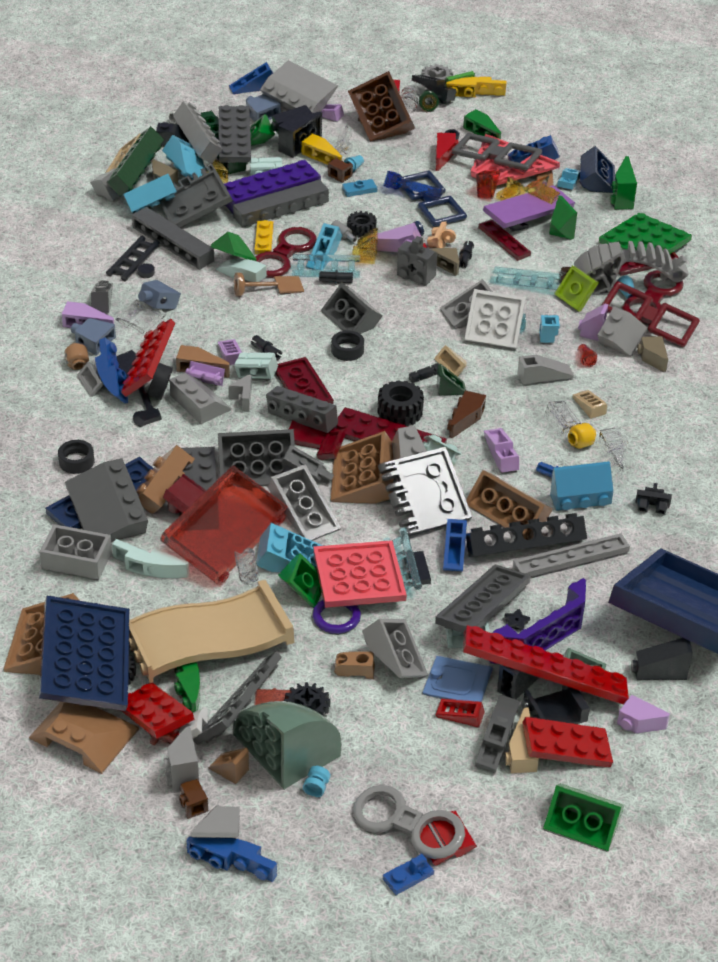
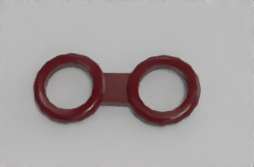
(285, 250)
(656, 293)

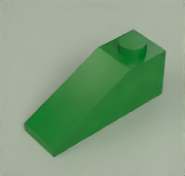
(480, 124)

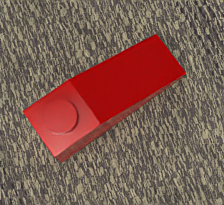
(444, 147)

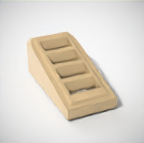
(590, 403)

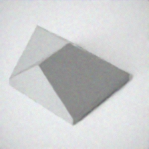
(219, 823)

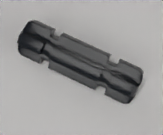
(423, 373)

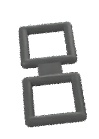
(497, 152)

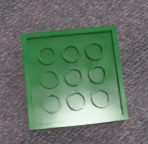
(646, 230)

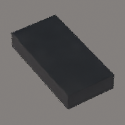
(422, 567)

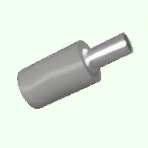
(345, 231)

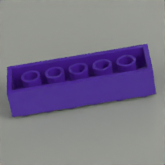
(270, 182)

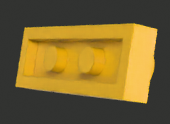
(264, 236)

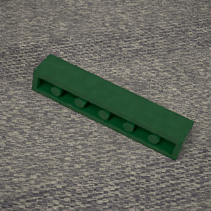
(135, 161)

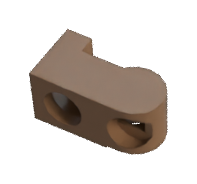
(355, 664)

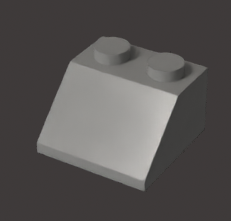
(621, 331)
(181, 761)

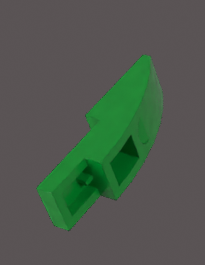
(188, 685)

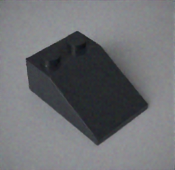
(297, 129)

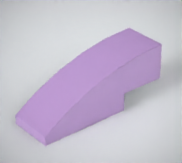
(502, 450)

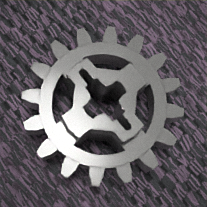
(437, 71)

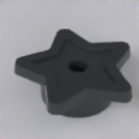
(522, 619)

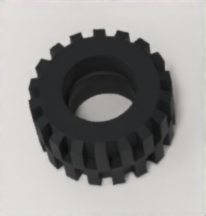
(400, 402)

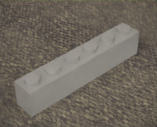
(197, 132)

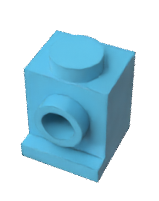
(548, 328)

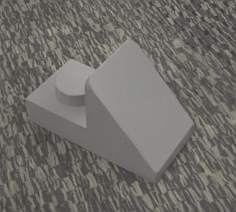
(242, 390)

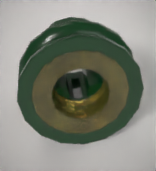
(430, 105)

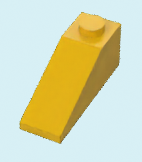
(319, 149)

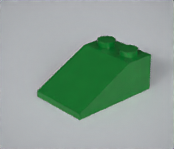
(624, 187)

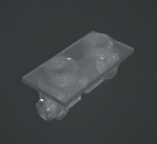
(247, 567)

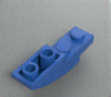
(109, 369)
(225, 851)

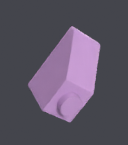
(593, 322)
(642, 716)

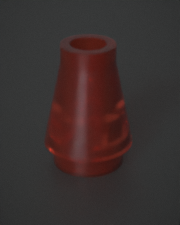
(587, 355)

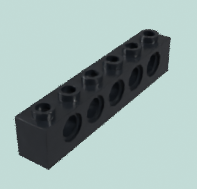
(575, 531)

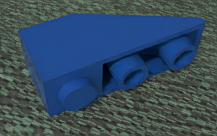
(547, 146)

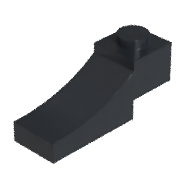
(437, 86)

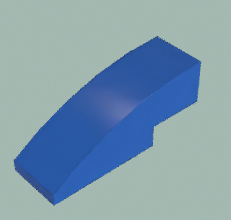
(455, 545)

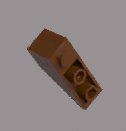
(469, 411)

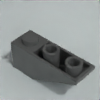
(101, 296)

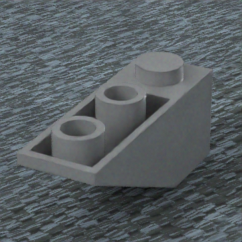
(542, 369)

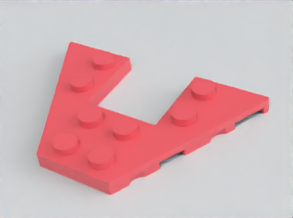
(541, 165)

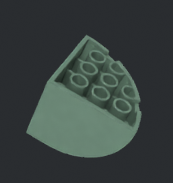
(287, 739)

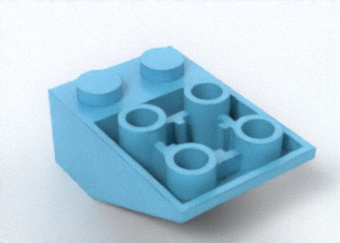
(183, 156)
(280, 546)

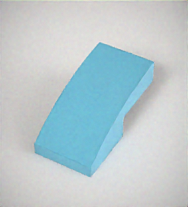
(569, 178)

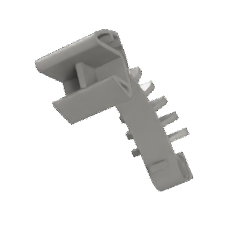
(605, 261)

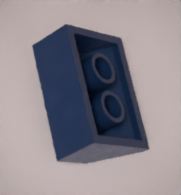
(596, 171)

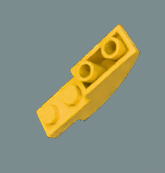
(477, 85)

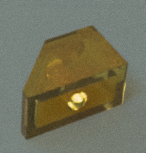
(367, 247)

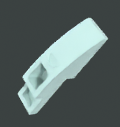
(153, 564)

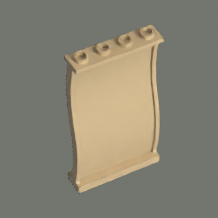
(208, 630)

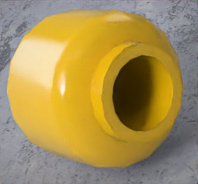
(581, 435)

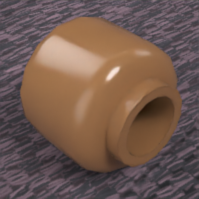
(76, 356)

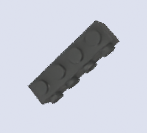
(302, 409)

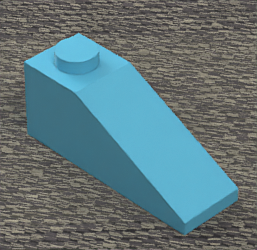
(326, 243)

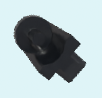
(653, 496)

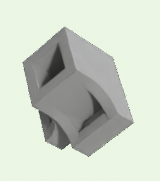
(102, 188)

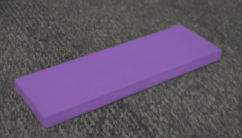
(521, 209)

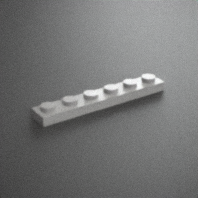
(572, 555)

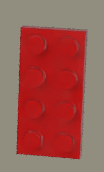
(156, 710)
(567, 742)

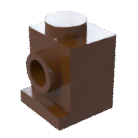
(340, 170)
(193, 798)

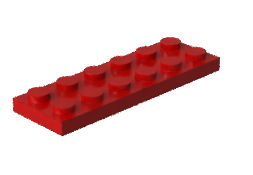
(148, 357)

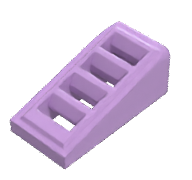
(333, 112)
(229, 350)

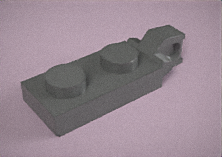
(295, 458)

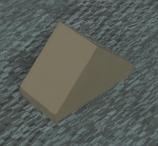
(448, 259)

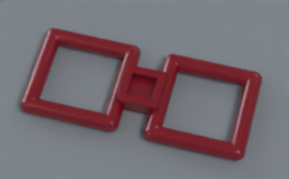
(653, 315)

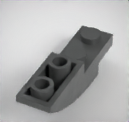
(497, 733)

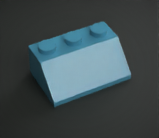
(150, 193)

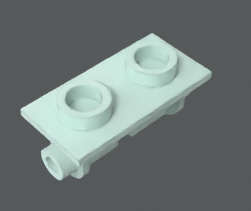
(434, 442)

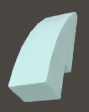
(252, 270)

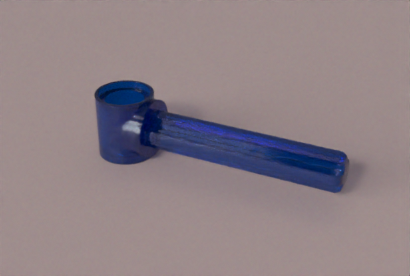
(395, 181)

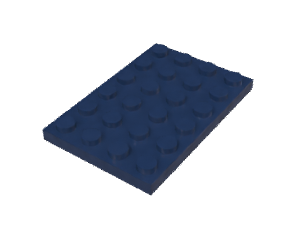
(85, 653)

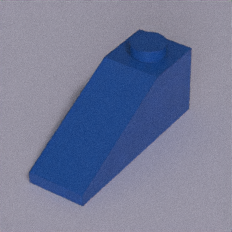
(253, 80)

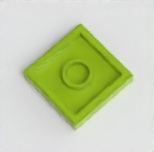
(576, 288)

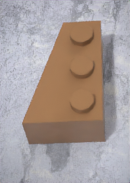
(163, 476)

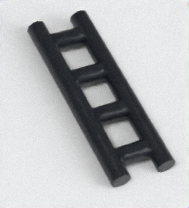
(132, 250)

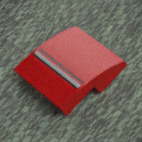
(441, 833)

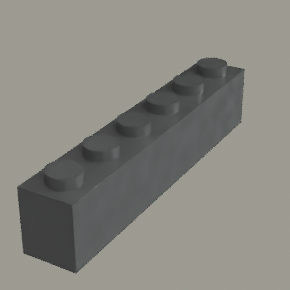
(281, 203)
(173, 238)

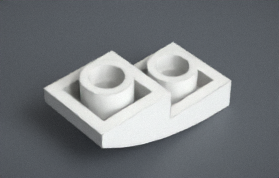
(196, 725)

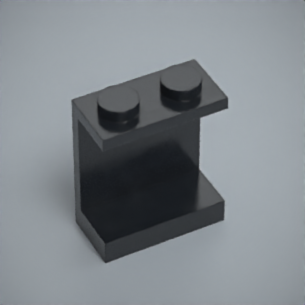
(559, 706)

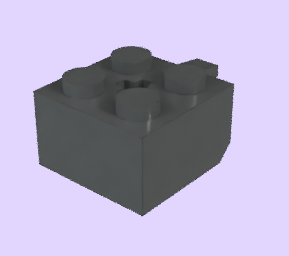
(416, 262)

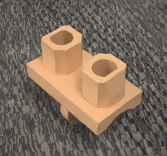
(441, 236)

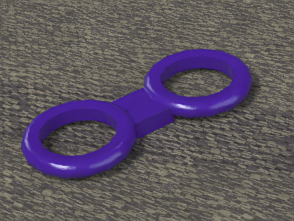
(336, 629)

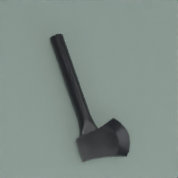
(149, 415)

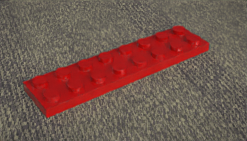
(545, 664)

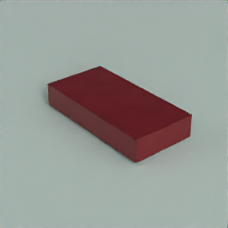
(331, 445)

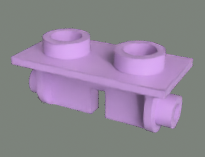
(206, 373)

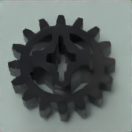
(316, 697)

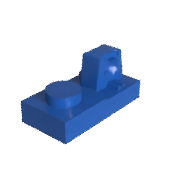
(408, 874)

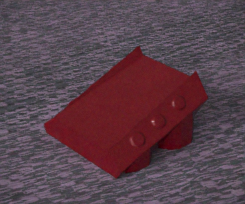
(182, 494)

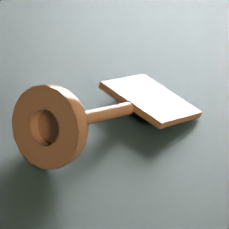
(285, 284)

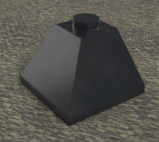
(166, 130)

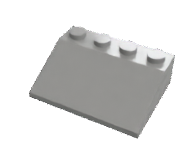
(297, 87)

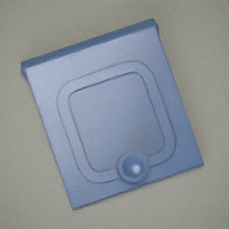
(459, 680)

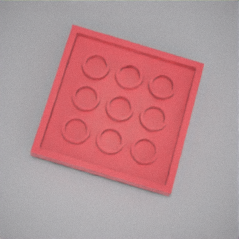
(359, 574)

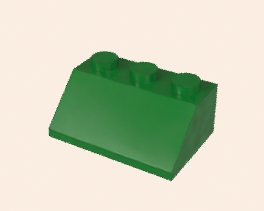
(583, 816)

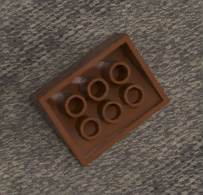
(381, 108)

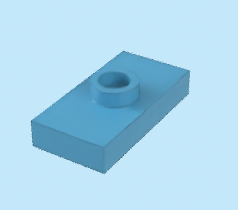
(359, 187)

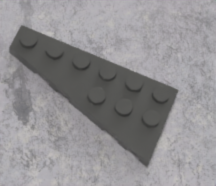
(239, 700)

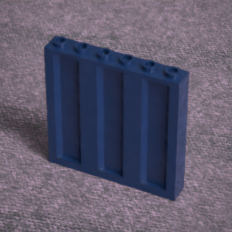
(672, 596)

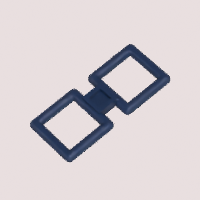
(429, 201)

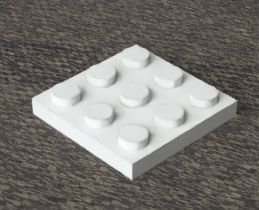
(495, 319)

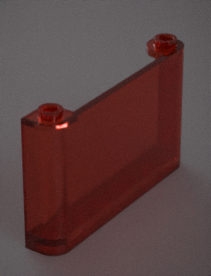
(222, 522)

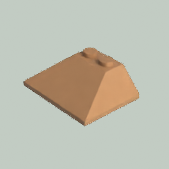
(87, 731)

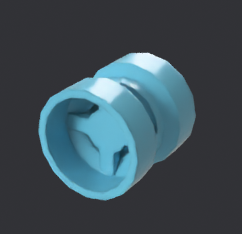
(316, 781)

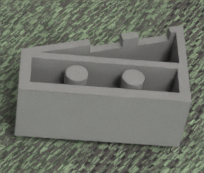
(407, 443)

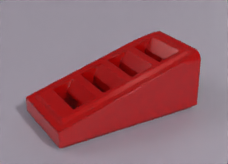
(474, 710)

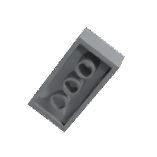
(305, 503)

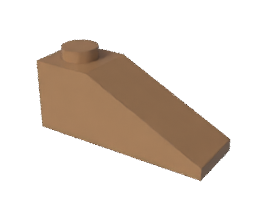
(196, 354)

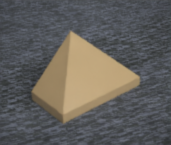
(451, 360)

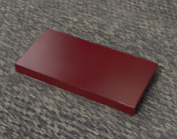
(301, 377)

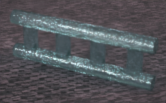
(334, 259)
(500, 279)
(408, 554)

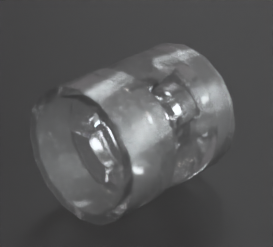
(410, 97)

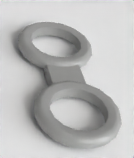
(409, 821)

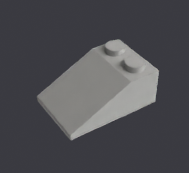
(458, 308)
(395, 647)

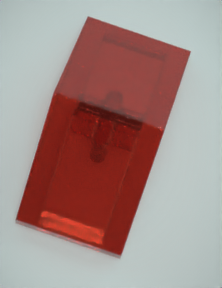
(487, 183)

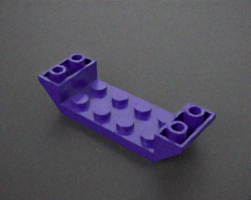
(555, 626)

